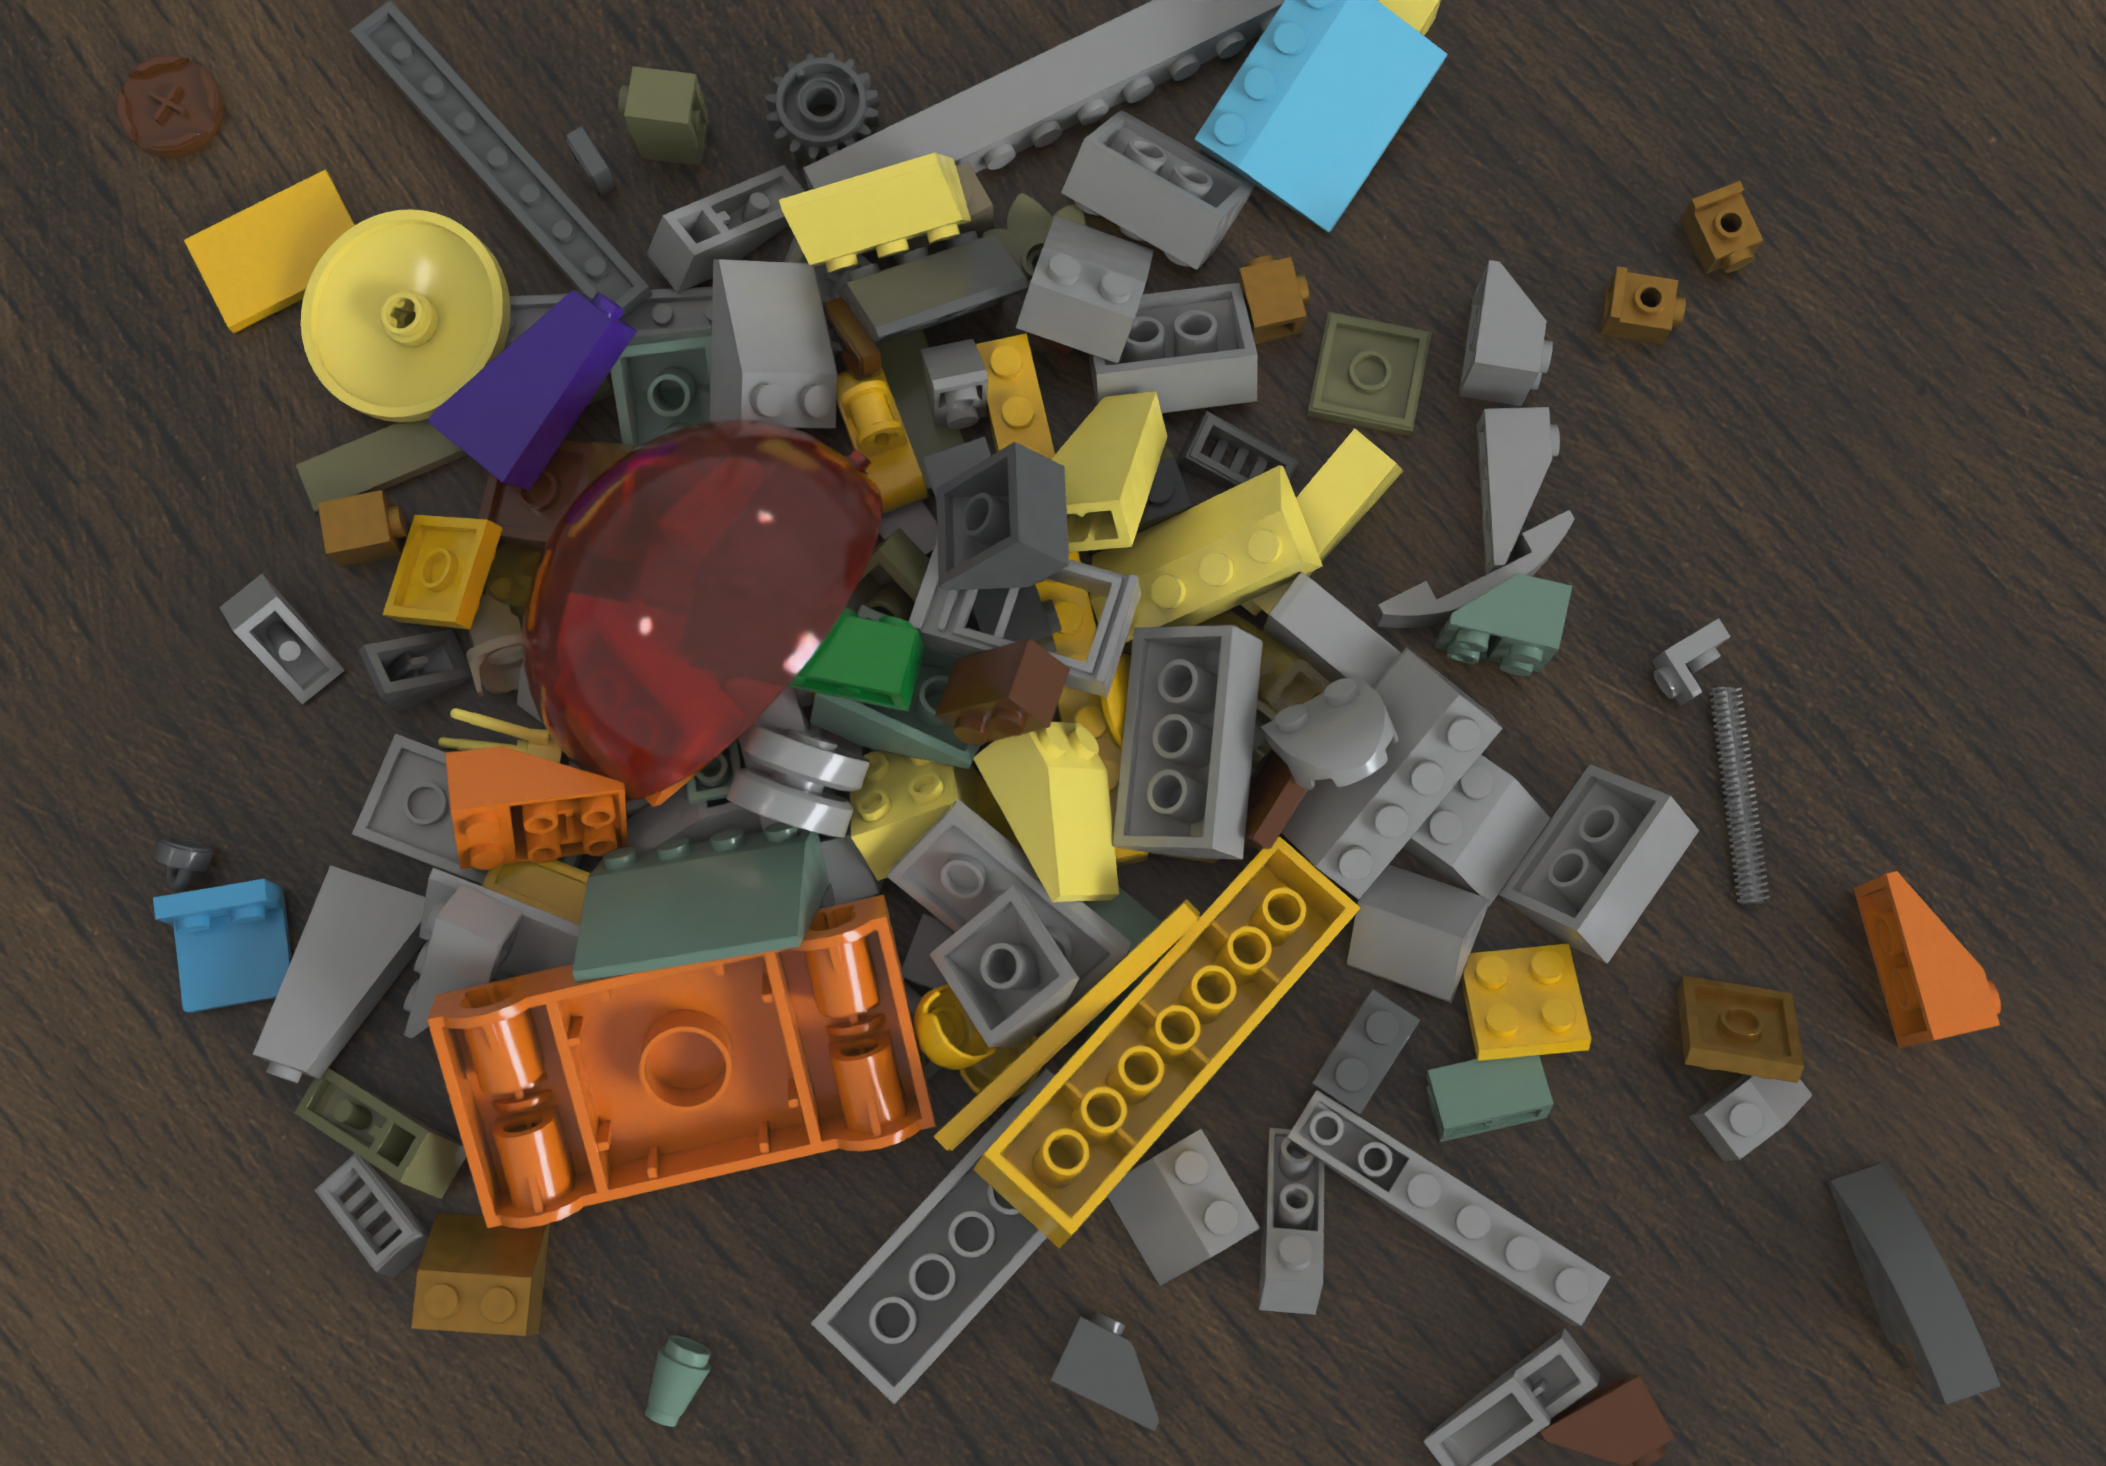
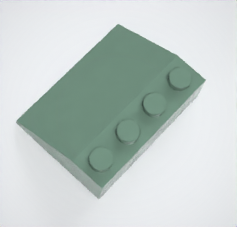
(699, 901)

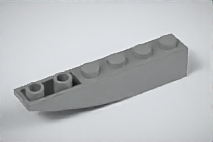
(1449, 1210)

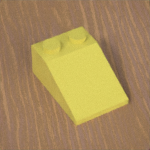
(1057, 807)

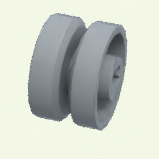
(796, 786)

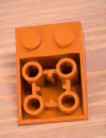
(530, 809)

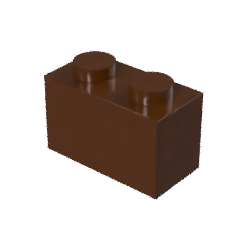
(1002, 692)

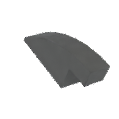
(1912, 1286)

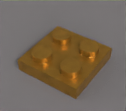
(1739, 1029)

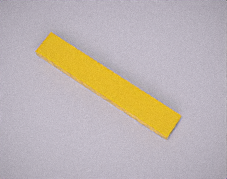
(1068, 1025)

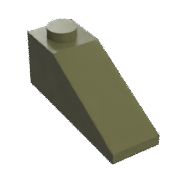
(382, 1133)

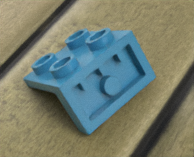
(228, 943)

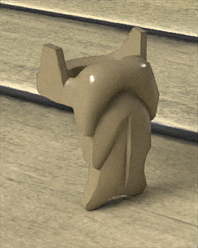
(496, 647)

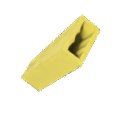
(1111, 470)
(1337, 501)

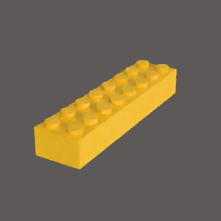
(1165, 1041)

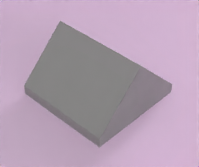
(1416, 932)

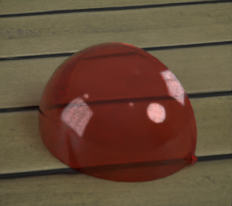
(691, 593)

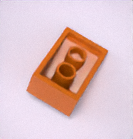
(1923, 969)

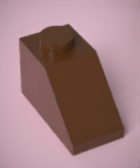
(1613, 1424)

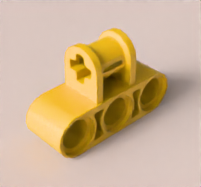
(882, 438)

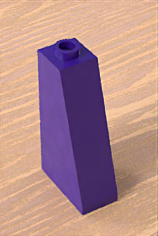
(536, 388)

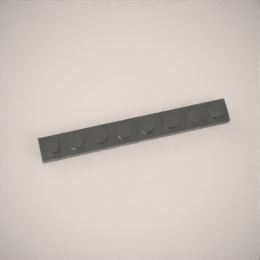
(498, 159)

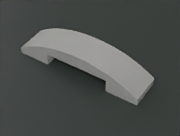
(1420, 607)

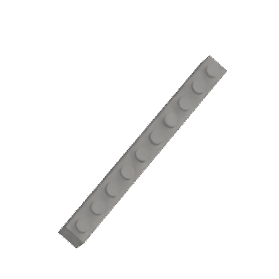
(1060, 87)

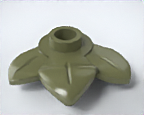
(1028, 229)

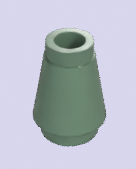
(676, 1378)

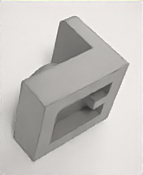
(1696, 652)

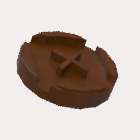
(169, 106)

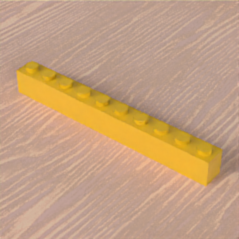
(1019, 416)

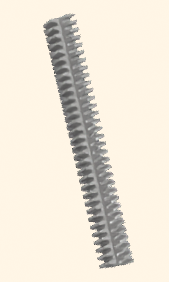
(1738, 795)

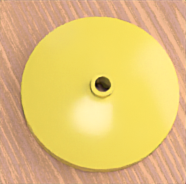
(404, 314)

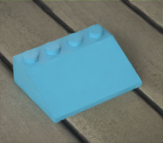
(1320, 102)

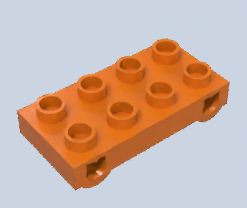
(681, 1069)

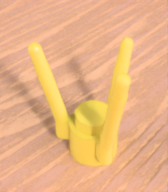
(535, 740)

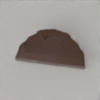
(862, 356)

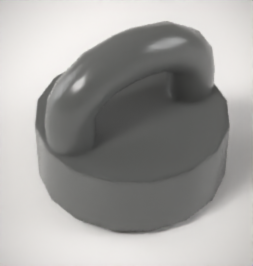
(182, 858)

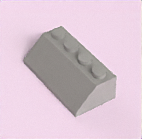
(1188, 741)
(1364, 825)

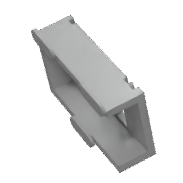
(943, 615)

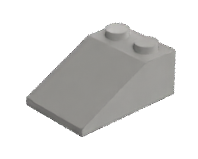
(1086, 289)
(770, 346)

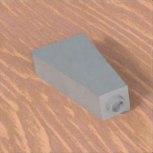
(1328, 634)
(341, 969)

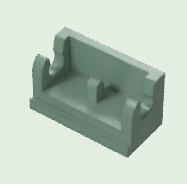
(1487, 1095)

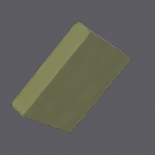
(1369, 374)

